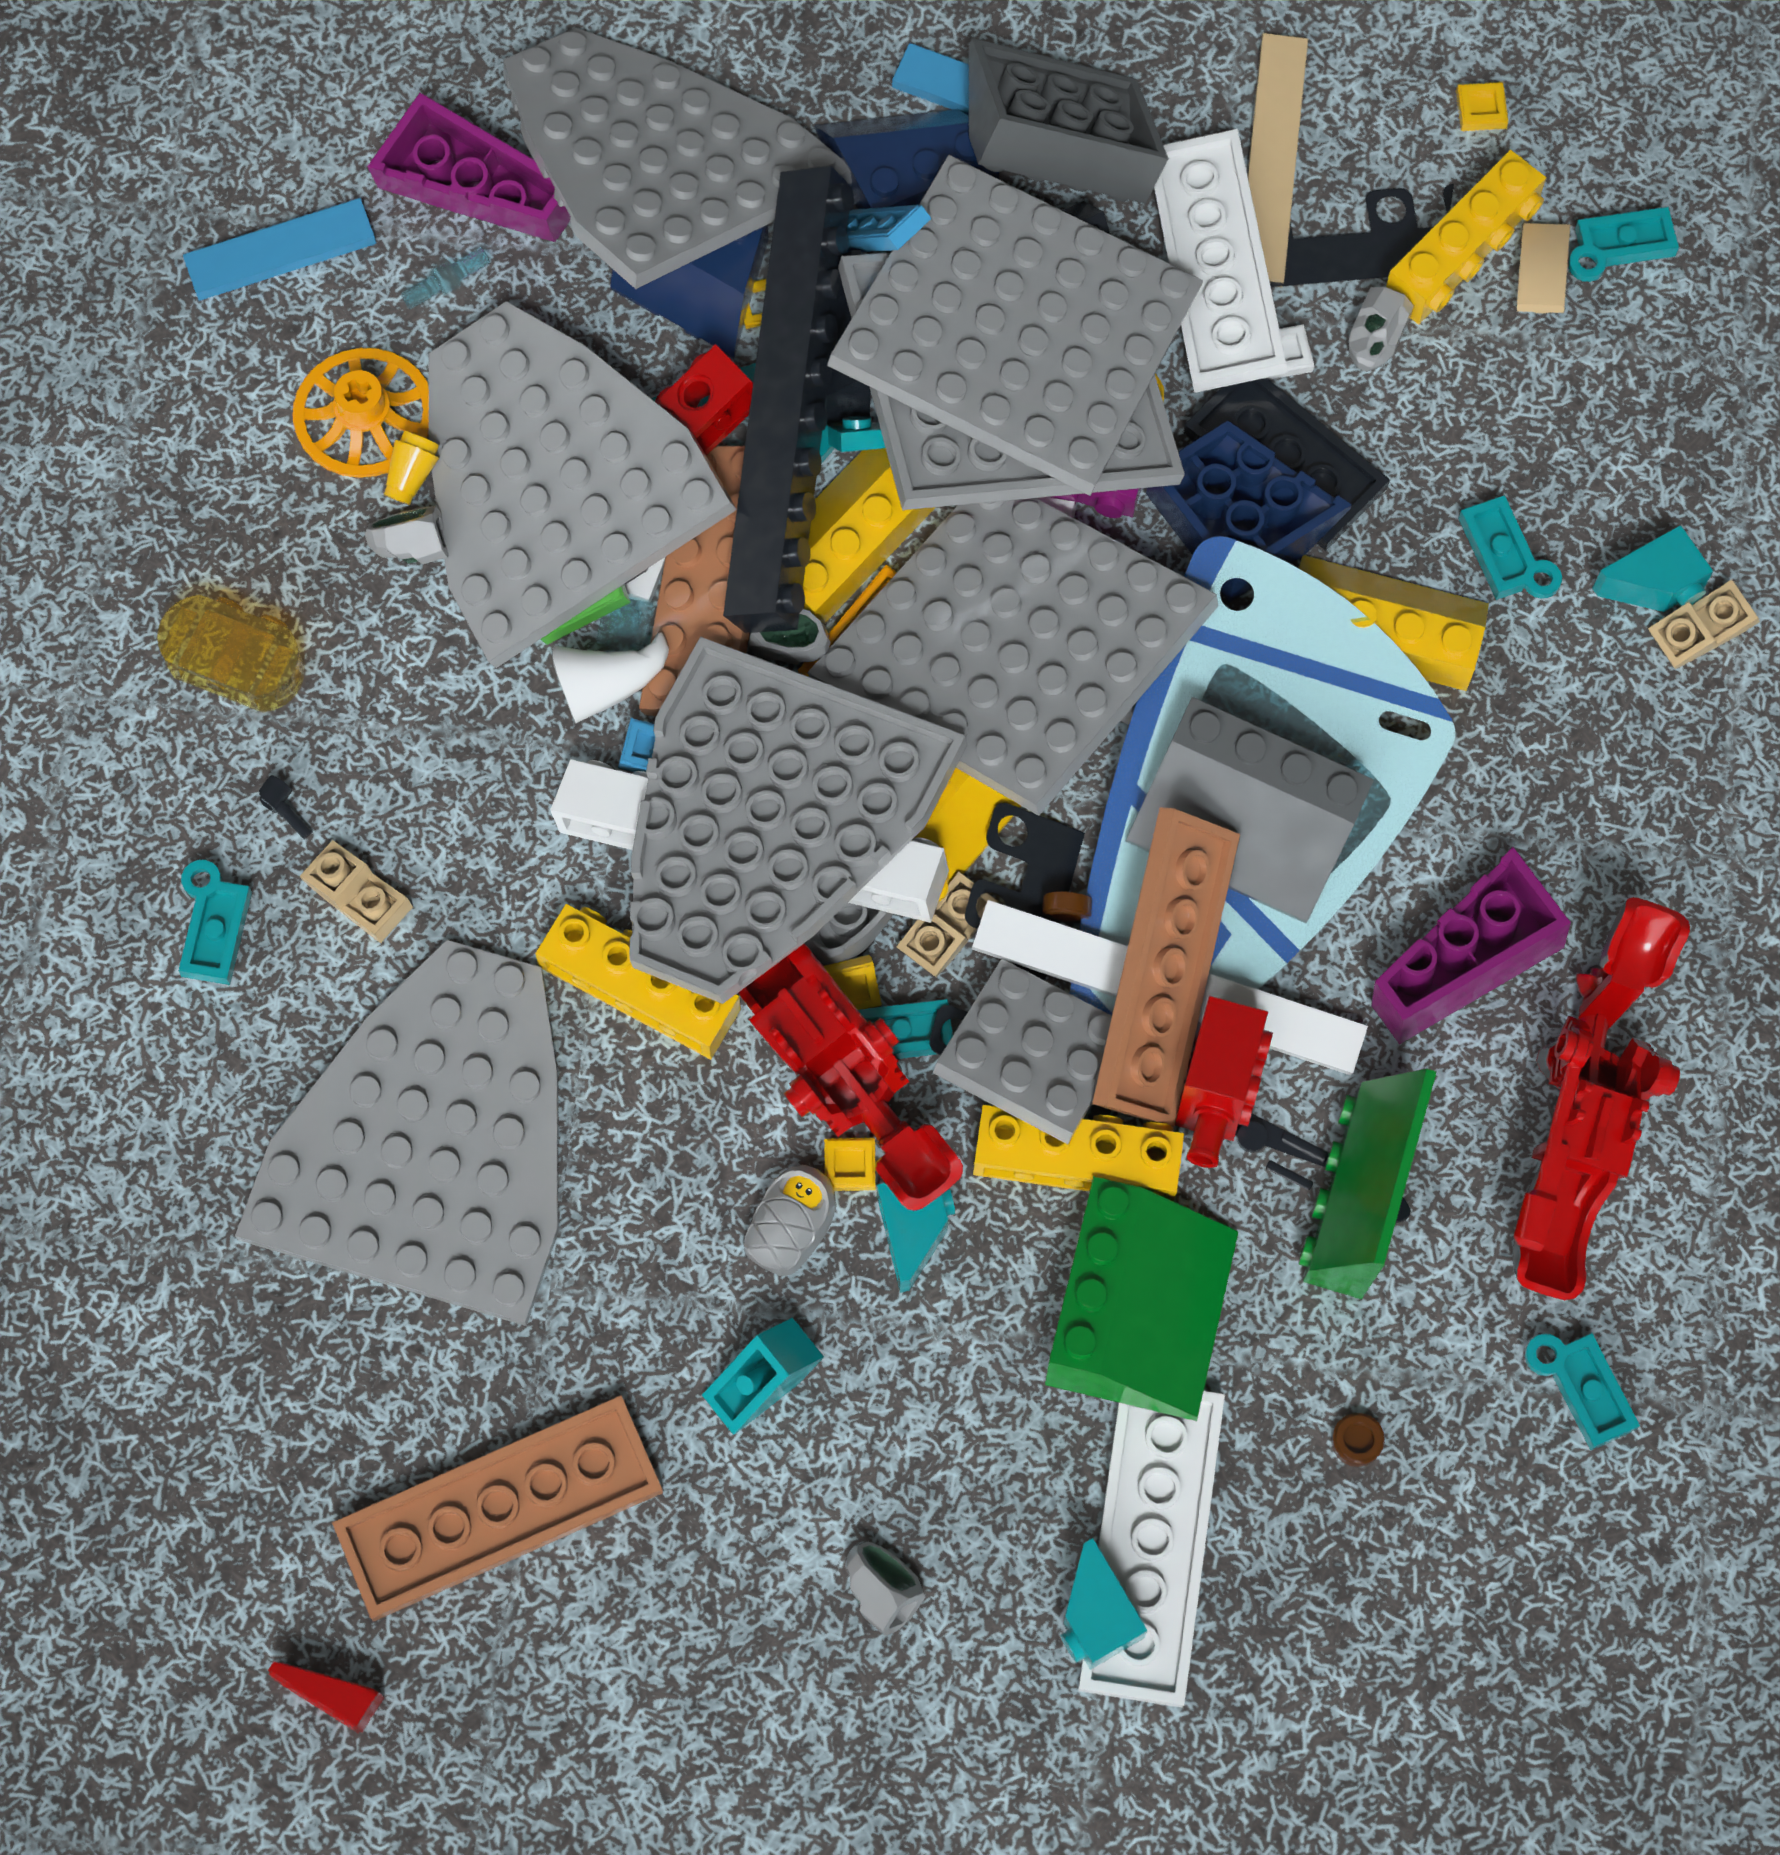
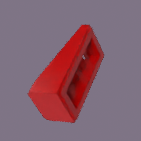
(341, 1699)

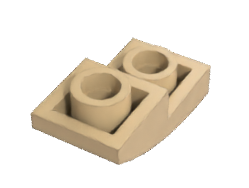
(1543, 268)
(1704, 625)
(356, 891)
(939, 942)

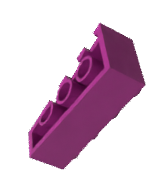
(466, 171)
(1475, 947)

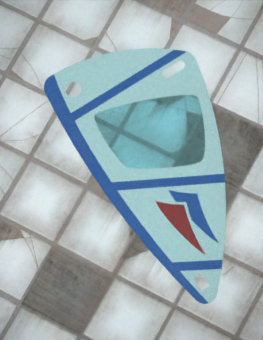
(1304, 676)

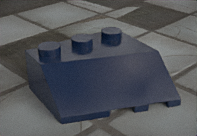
(899, 156)
(706, 294)
(1248, 495)

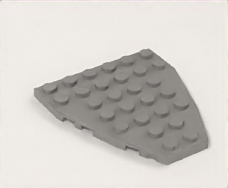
(652, 152)
(553, 478)
(768, 814)
(428, 1143)

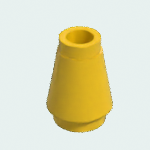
(410, 466)

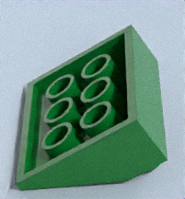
(1366, 1182)
(1142, 1301)

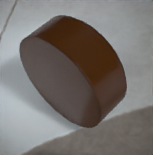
(1066, 907)
(1357, 1439)

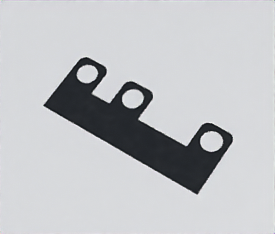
(1358, 254)
(1051, 859)

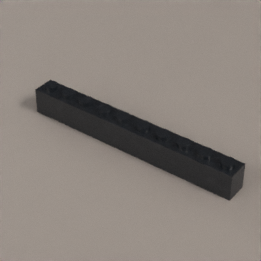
(788, 401)

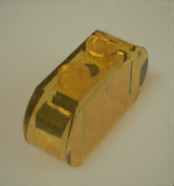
(231, 652)

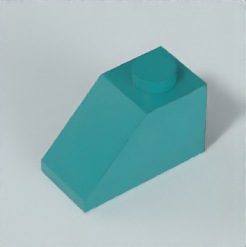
(1657, 574)
(913, 1233)
(762, 1374)
(1099, 1613)

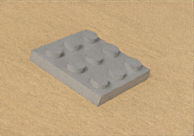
(1029, 1051)

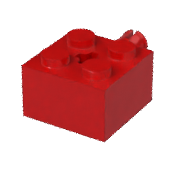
(1223, 1077)

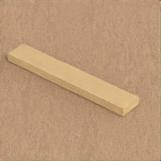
(1275, 143)

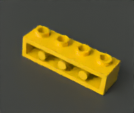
(1467, 234)
(597, 962)
(1098, 1148)

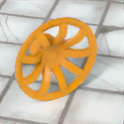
(359, 406)

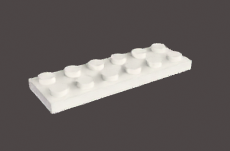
(1215, 237)
(1156, 1544)

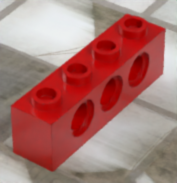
(728, 403)

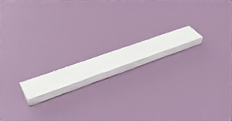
(1099, 966)

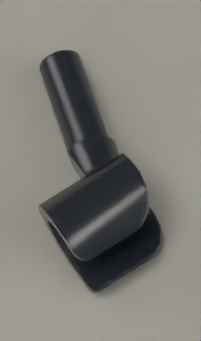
(273, 797)

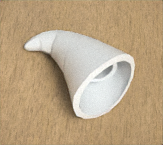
(603, 679)

